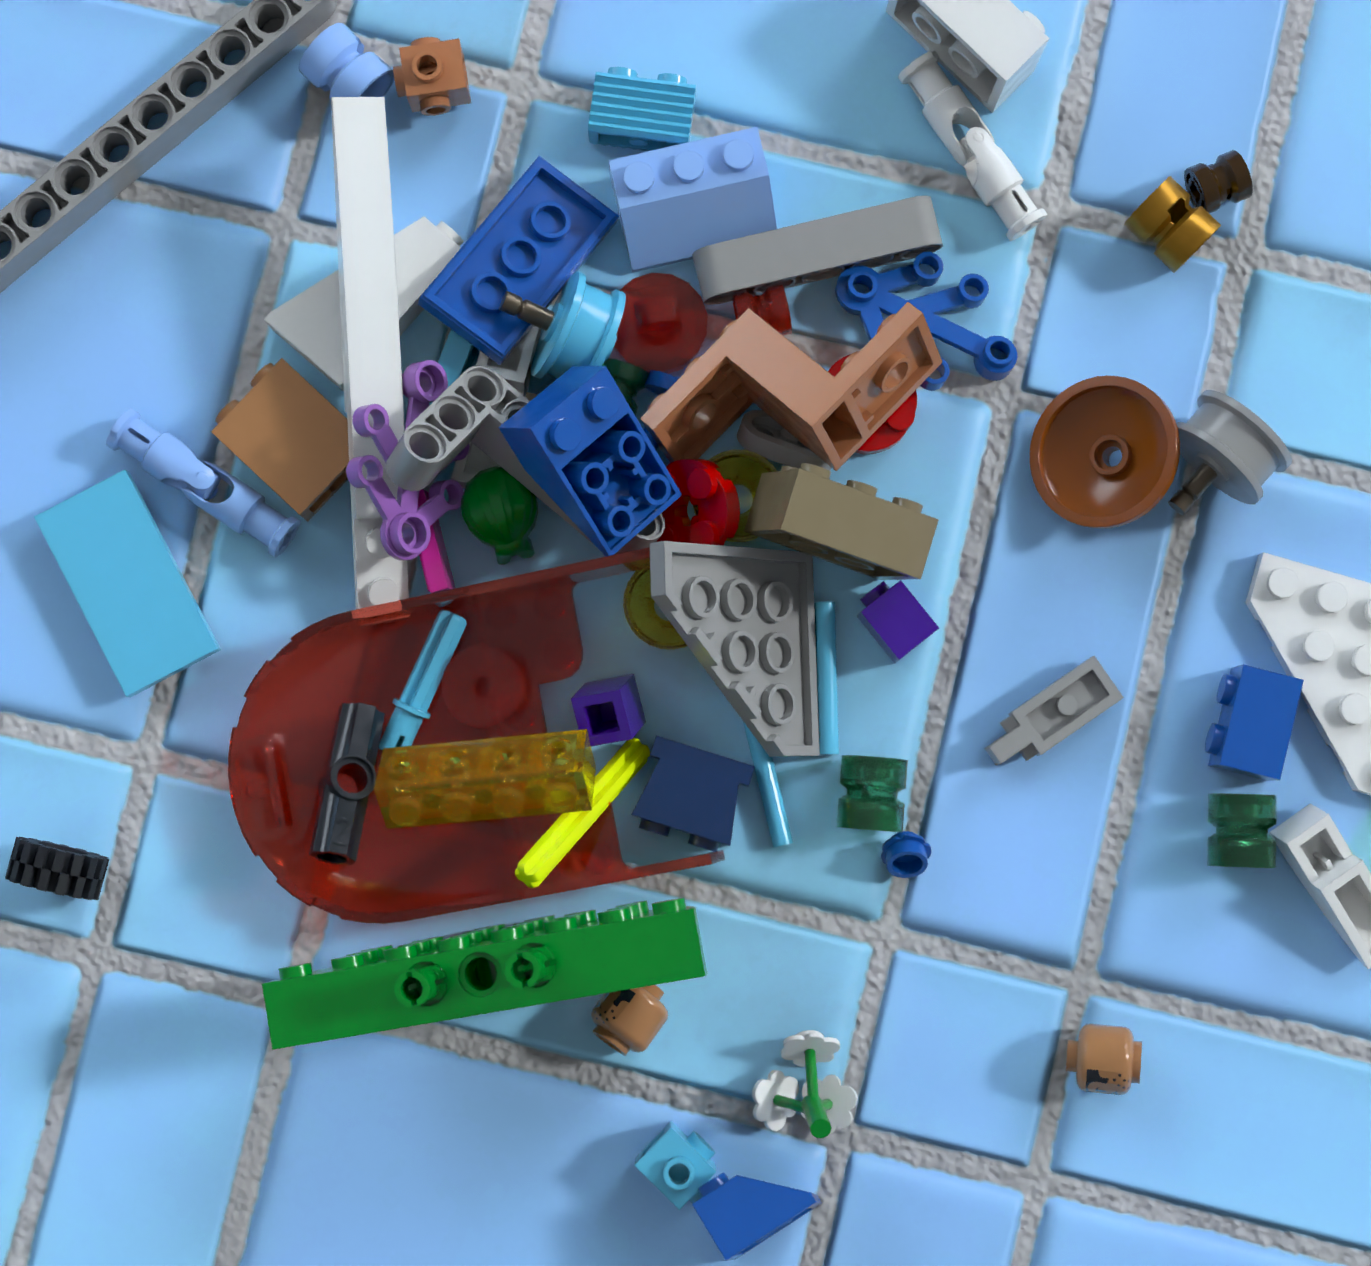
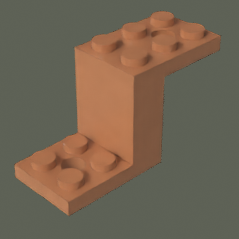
(766, 369)

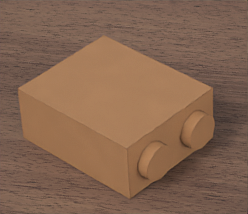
(288, 437)

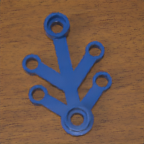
(881, 299)

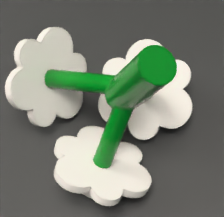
(823, 1103)

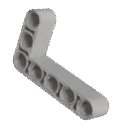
(472, 413)

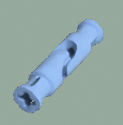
(177, 466)

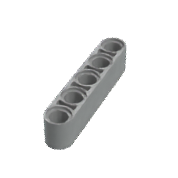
(817, 249)

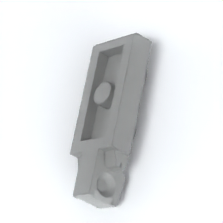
(1055, 712)

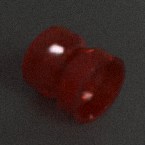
(769, 306)

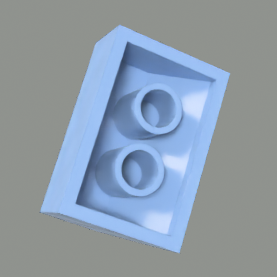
(692, 197)

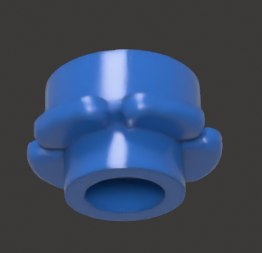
(906, 854)

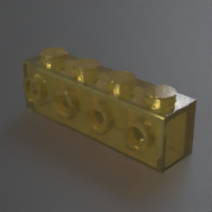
(486, 779)

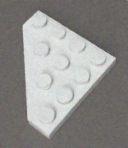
(1324, 637)

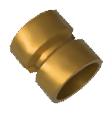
(1172, 224)

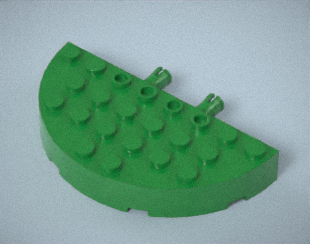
(486, 972)

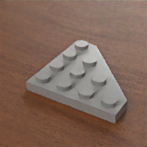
(751, 630)

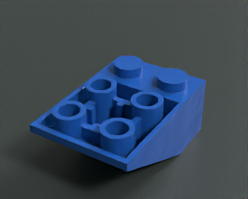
(592, 457)

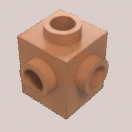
(432, 75)

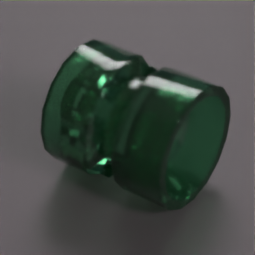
(871, 793)
(1242, 830)

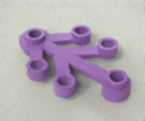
(421, 385)

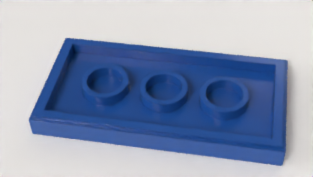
(523, 247)

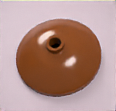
(1081, 433)

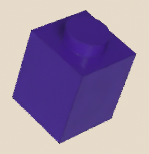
(895, 619)
(609, 709)

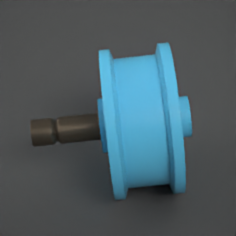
(576, 330)

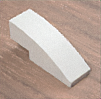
(1330, 875)

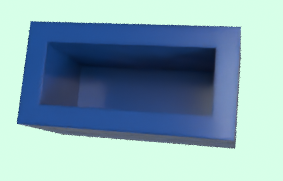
(1253, 722)

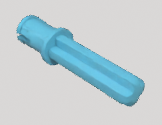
(423, 681)

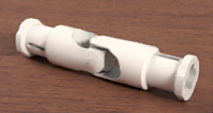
(985, 163)

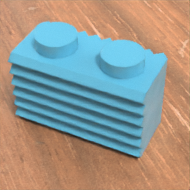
(640, 110)

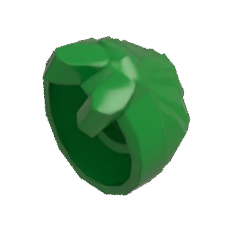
(500, 513)

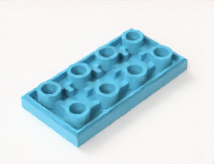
(127, 583)

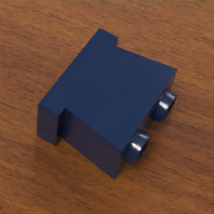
(692, 793)

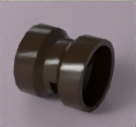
(1219, 182)

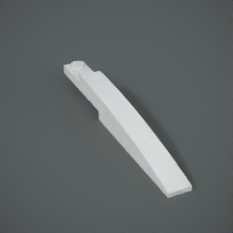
(368, 322)

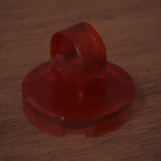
(661, 323)

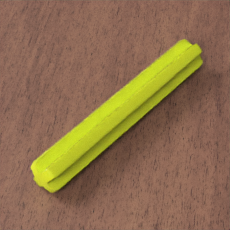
(572, 825)

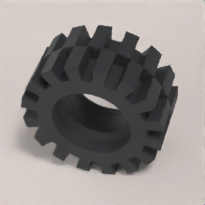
(57, 868)

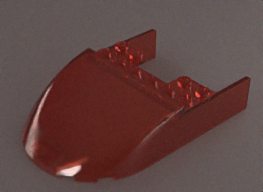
(367, 659)

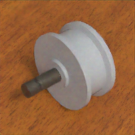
(1228, 450)

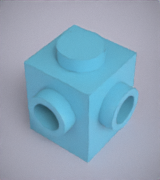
(677, 1164)

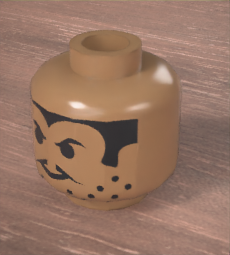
(629, 1018)
(1105, 1059)

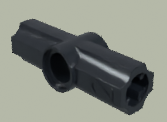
(343, 813)

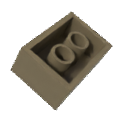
(842, 523)

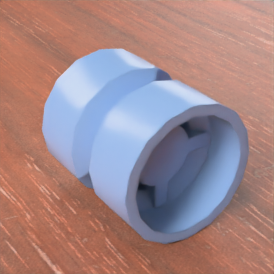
(339, 65)

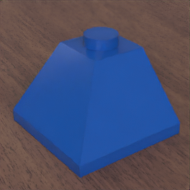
(748, 1211)

